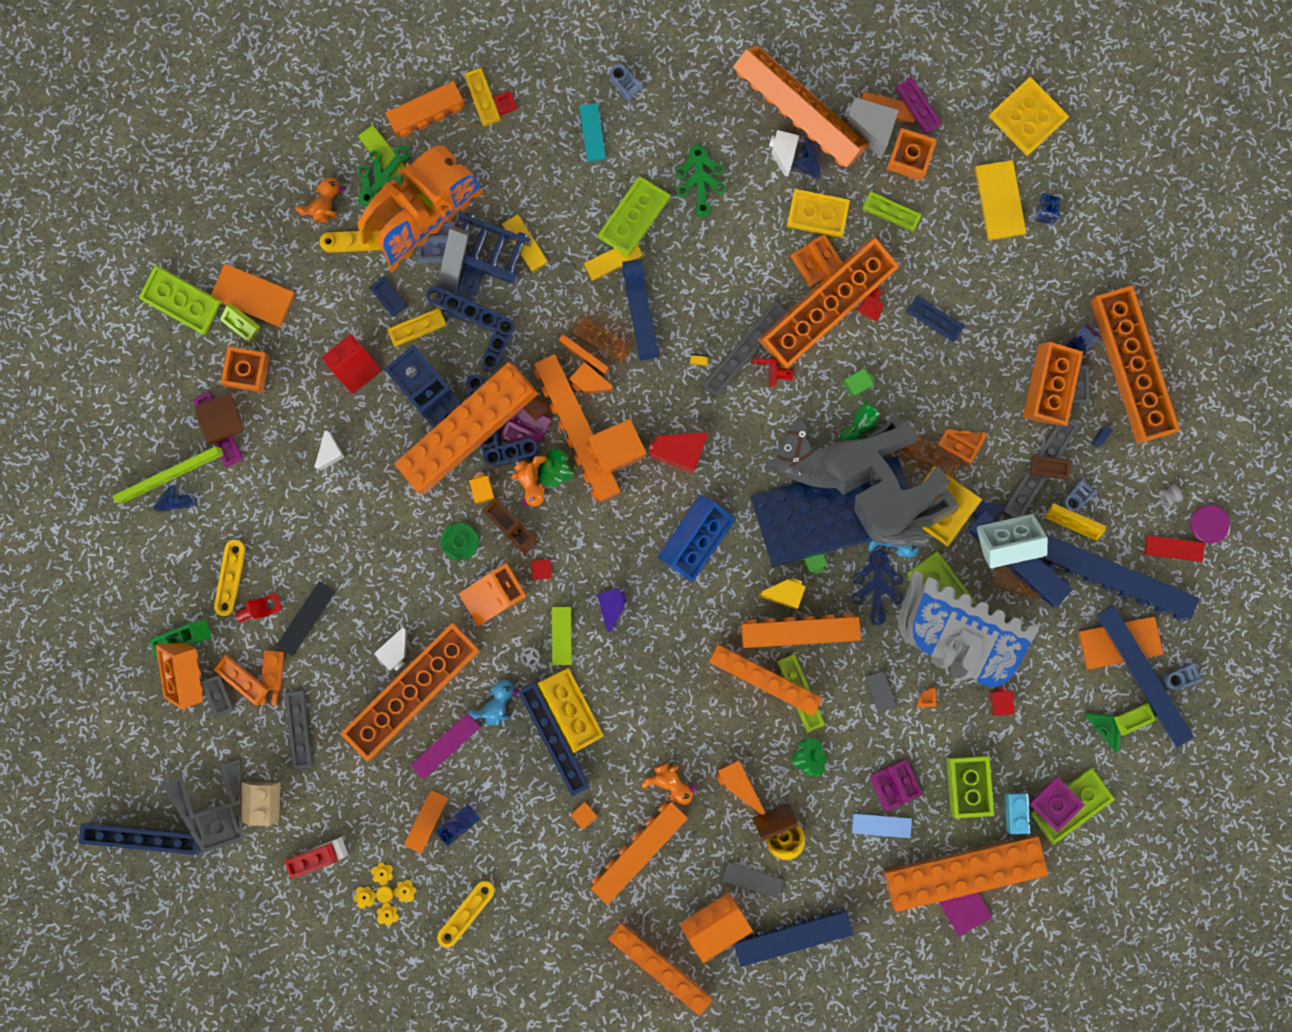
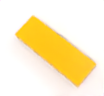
(482, 97)
(532, 255)
(609, 262)
(416, 327)
(1075, 522)

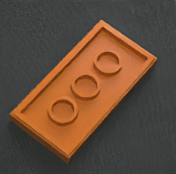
(253, 295)
(1101, 652)

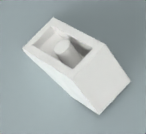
(783, 149)
(394, 651)

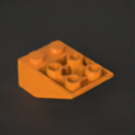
(492, 594)

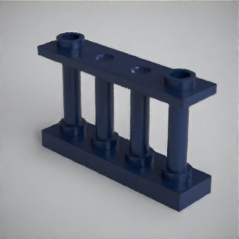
(490, 267)

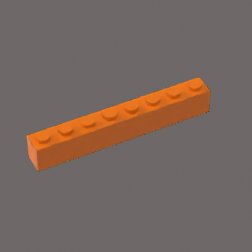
(575, 424)

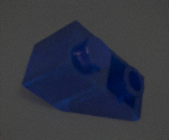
(457, 825)

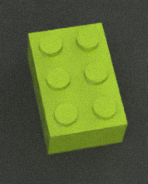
(970, 786)

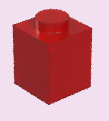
(1002, 702)

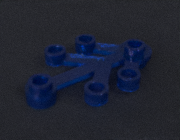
(877, 584)

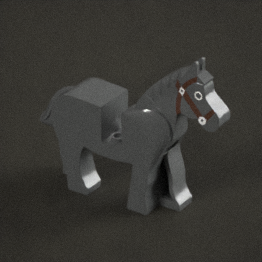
(883, 509)

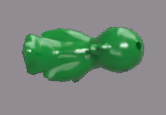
(863, 420)

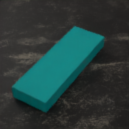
(592, 132)

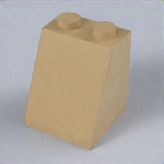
(260, 803)

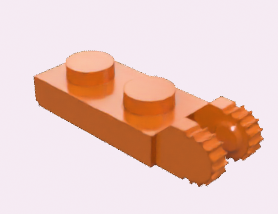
(272, 674)

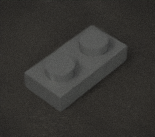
(1082, 389)
(216, 696)

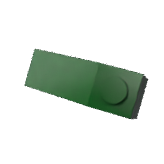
(190, 634)

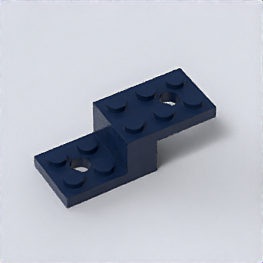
(425, 389)

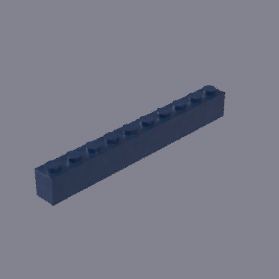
(1121, 579)

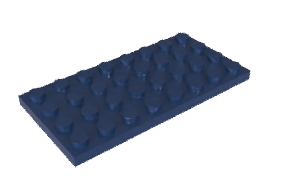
(811, 520)

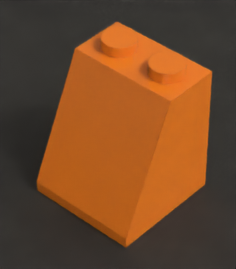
(616, 447)

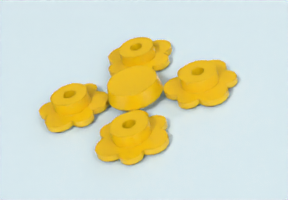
(384, 894)

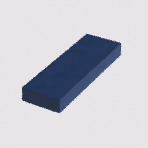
(467, 288)
(935, 319)

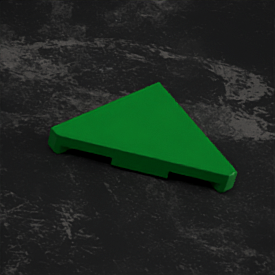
(1107, 728)

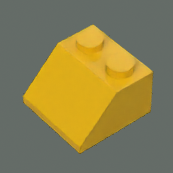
(785, 593)

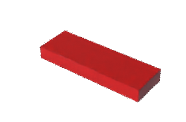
(1174, 548)
(311, 860)

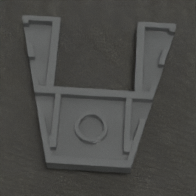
(215, 826)

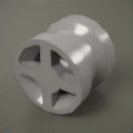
(1170, 495)
(529, 658)

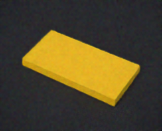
(1000, 200)
(570, 710)

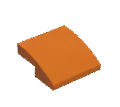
(816, 260)

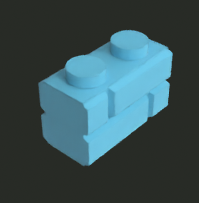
(1017, 813)

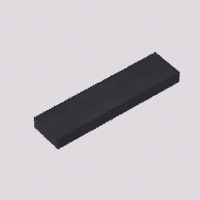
(306, 618)

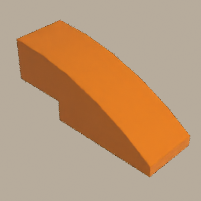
(426, 821)

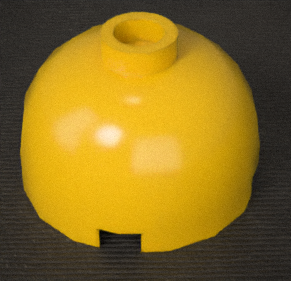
(787, 844)

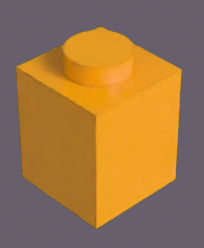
(481, 488)

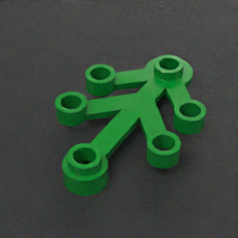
(700, 177)
(381, 178)

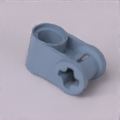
(628, 84)
(1080, 494)
(1185, 676)

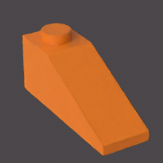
(737, 782)

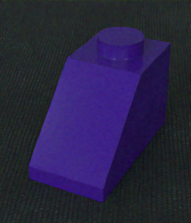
(611, 606)

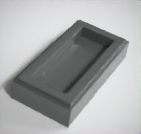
(880, 691)

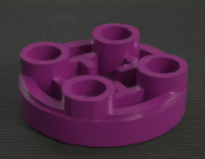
(1209, 524)

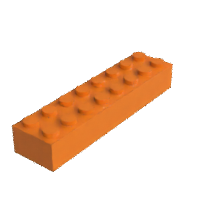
(801, 106)
(828, 303)
(1134, 365)
(466, 428)
(410, 692)
(965, 873)

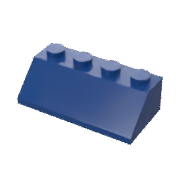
(696, 538)

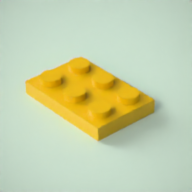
(818, 213)

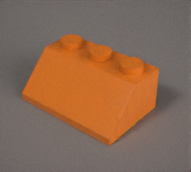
(180, 674)
(716, 927)

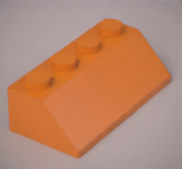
(1053, 384)

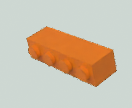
(425, 109)

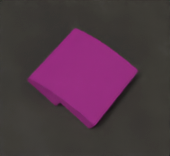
(523, 427)
(895, 785)

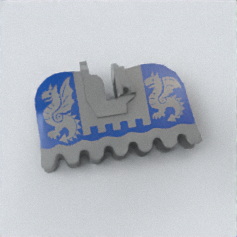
(962, 635)

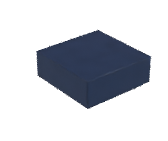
(1101, 436)

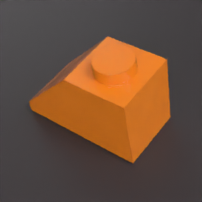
(589, 381)

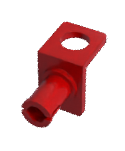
(871, 306)
(774, 372)
(258, 609)

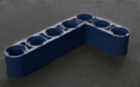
(639, 309)
(481, 312)
(496, 446)

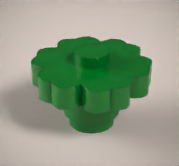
(556, 468)
(810, 757)

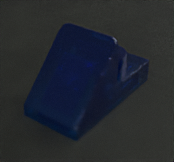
(809, 164)
(1083, 339)
(169, 501)

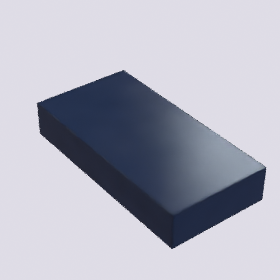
(388, 296)

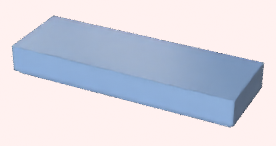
(881, 825)

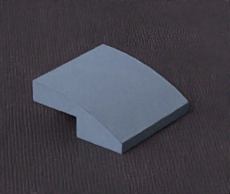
(434, 248)

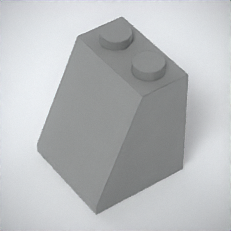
(871, 122)

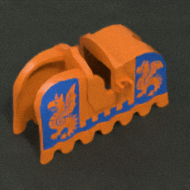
(441, 181)

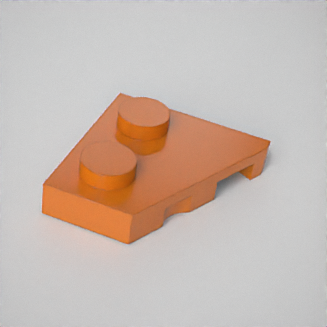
(962, 444)

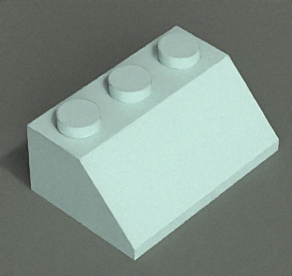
(1012, 541)

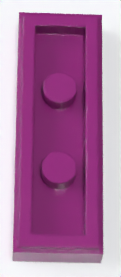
(918, 105)

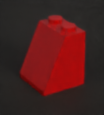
(351, 363)
(678, 450)

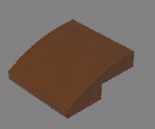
(219, 418)
(775, 822)

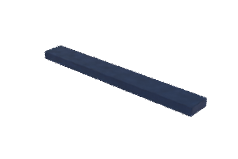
(1144, 676)

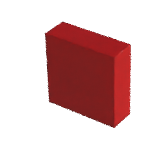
(505, 103)
(541, 569)

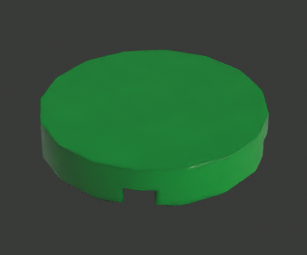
(464, 546)

